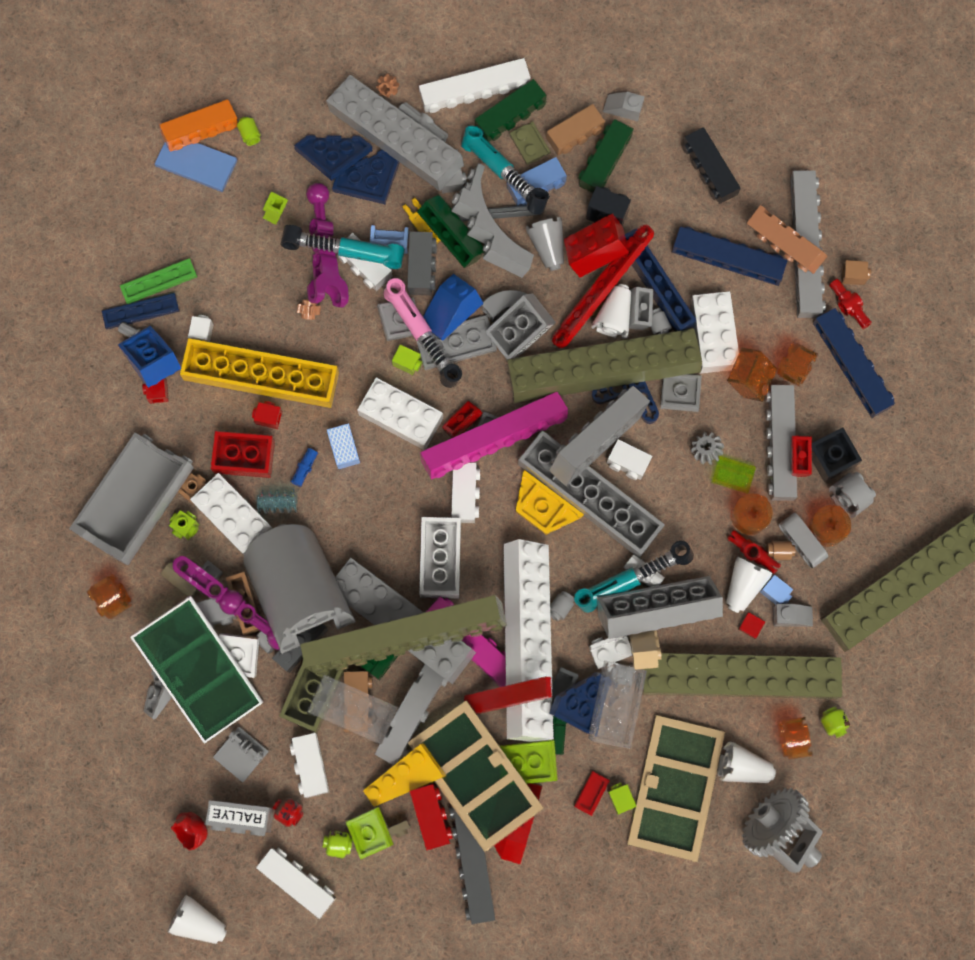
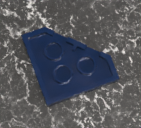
(333, 153)
(368, 178)
(577, 703)

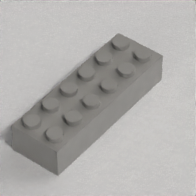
(598, 435)
(659, 607)

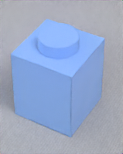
(777, 591)

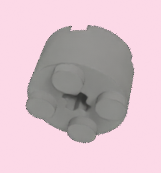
(852, 494)

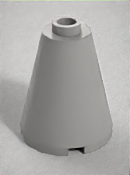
(548, 242)

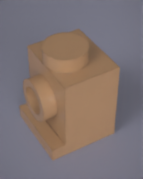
(189, 493)

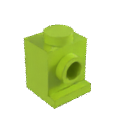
(274, 207)

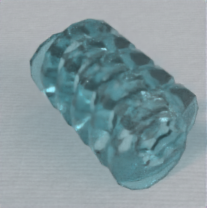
(277, 501)

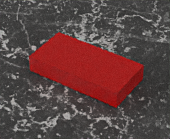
(592, 793)

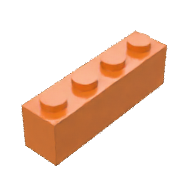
(198, 125)

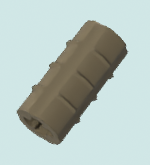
(178, 582)

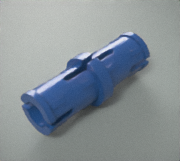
(304, 467)

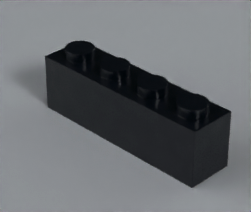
(711, 166)

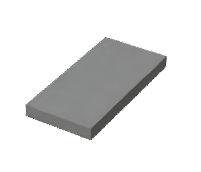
(463, 343)

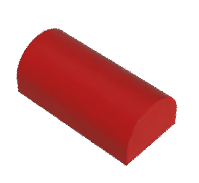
(462, 420)
(801, 456)

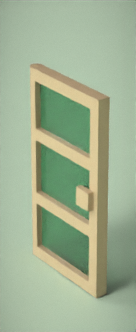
(478, 777)
(676, 788)

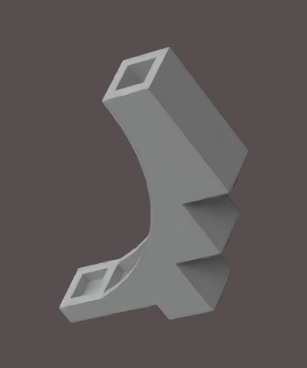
(497, 246)

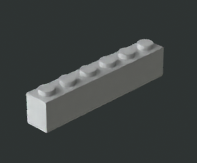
(781, 429)

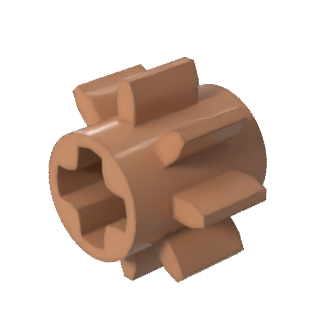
(387, 85)
(308, 310)

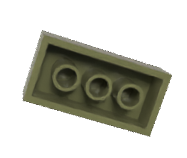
(301, 697)

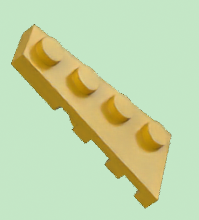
(408, 774)

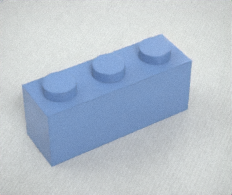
(545, 176)

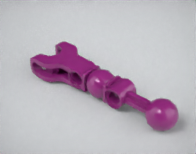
(325, 265)
(230, 601)

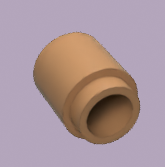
(780, 550)

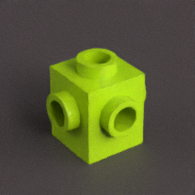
(186, 531)

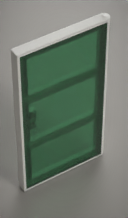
(197, 669)

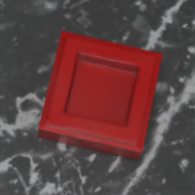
(751, 625)

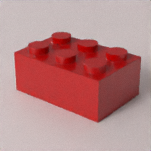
(596, 245)
(242, 454)
(431, 817)

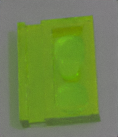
(733, 475)

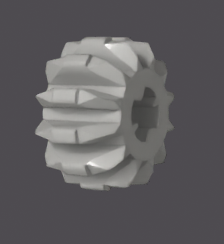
(714, 449)

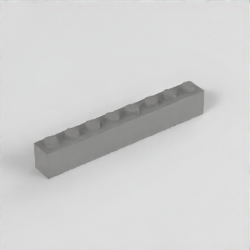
(805, 222)

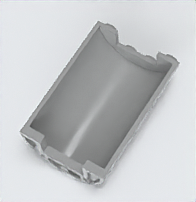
(132, 498)
(294, 583)

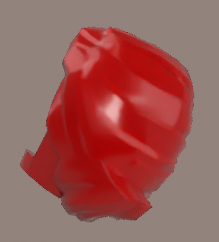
(190, 830)

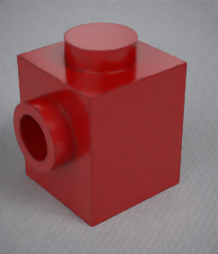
(156, 393)
(267, 415)

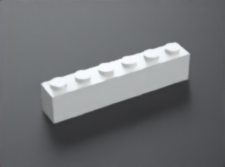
(474, 85)

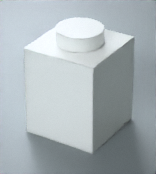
(201, 328)

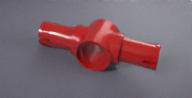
(850, 303)
(762, 556)

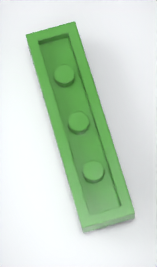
(158, 281)

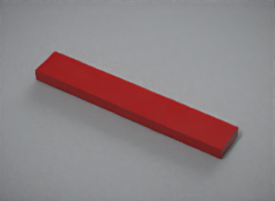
(510, 695)

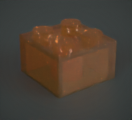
(752, 374)

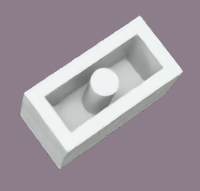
(629, 460)

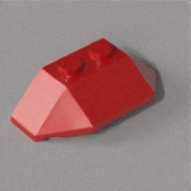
(514, 845)

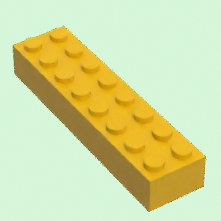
(259, 373)

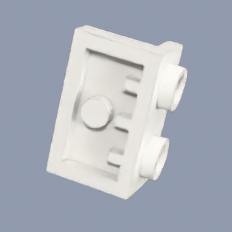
(610, 650)

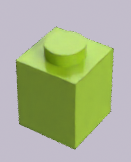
(407, 360)
(621, 798)

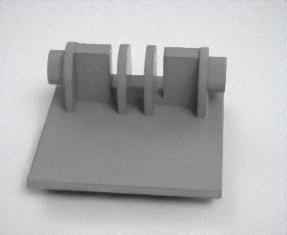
(240, 754)

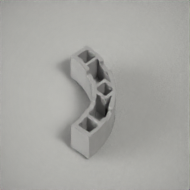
(409, 715)

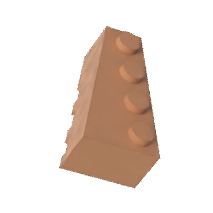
(786, 240)

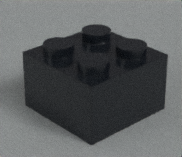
(605, 203)
(834, 454)

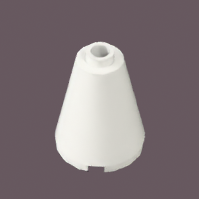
(615, 313)
(745, 584)
(744, 766)
(196, 923)

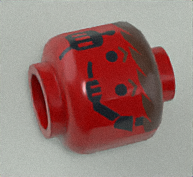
(288, 812)

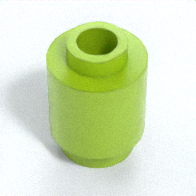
(248, 131)

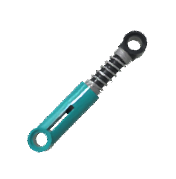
(475, 142)
(388, 255)
(632, 577)

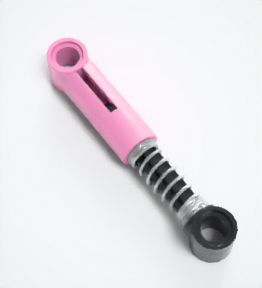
(421, 331)

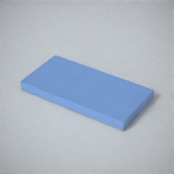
(198, 164)

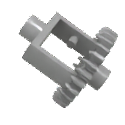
(776, 823)

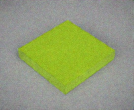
(369, 833)

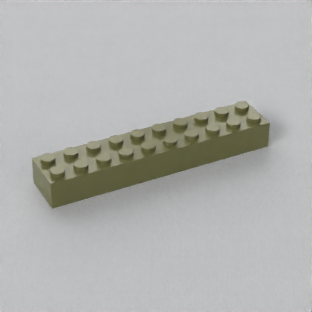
(604, 365)
(903, 585)
(404, 635)
(745, 676)

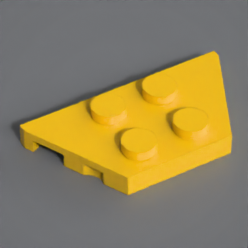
(543, 506)

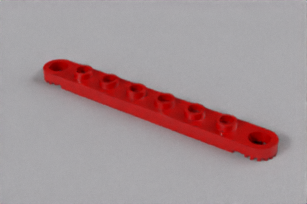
(602, 287)

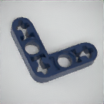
(642, 387)

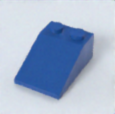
(451, 306)
(150, 356)

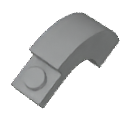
(500, 302)

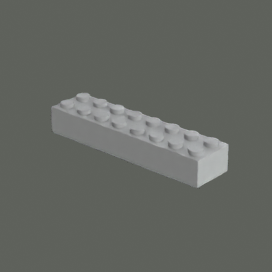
(395, 132)
(595, 498)
(382, 604)

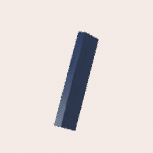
(140, 311)

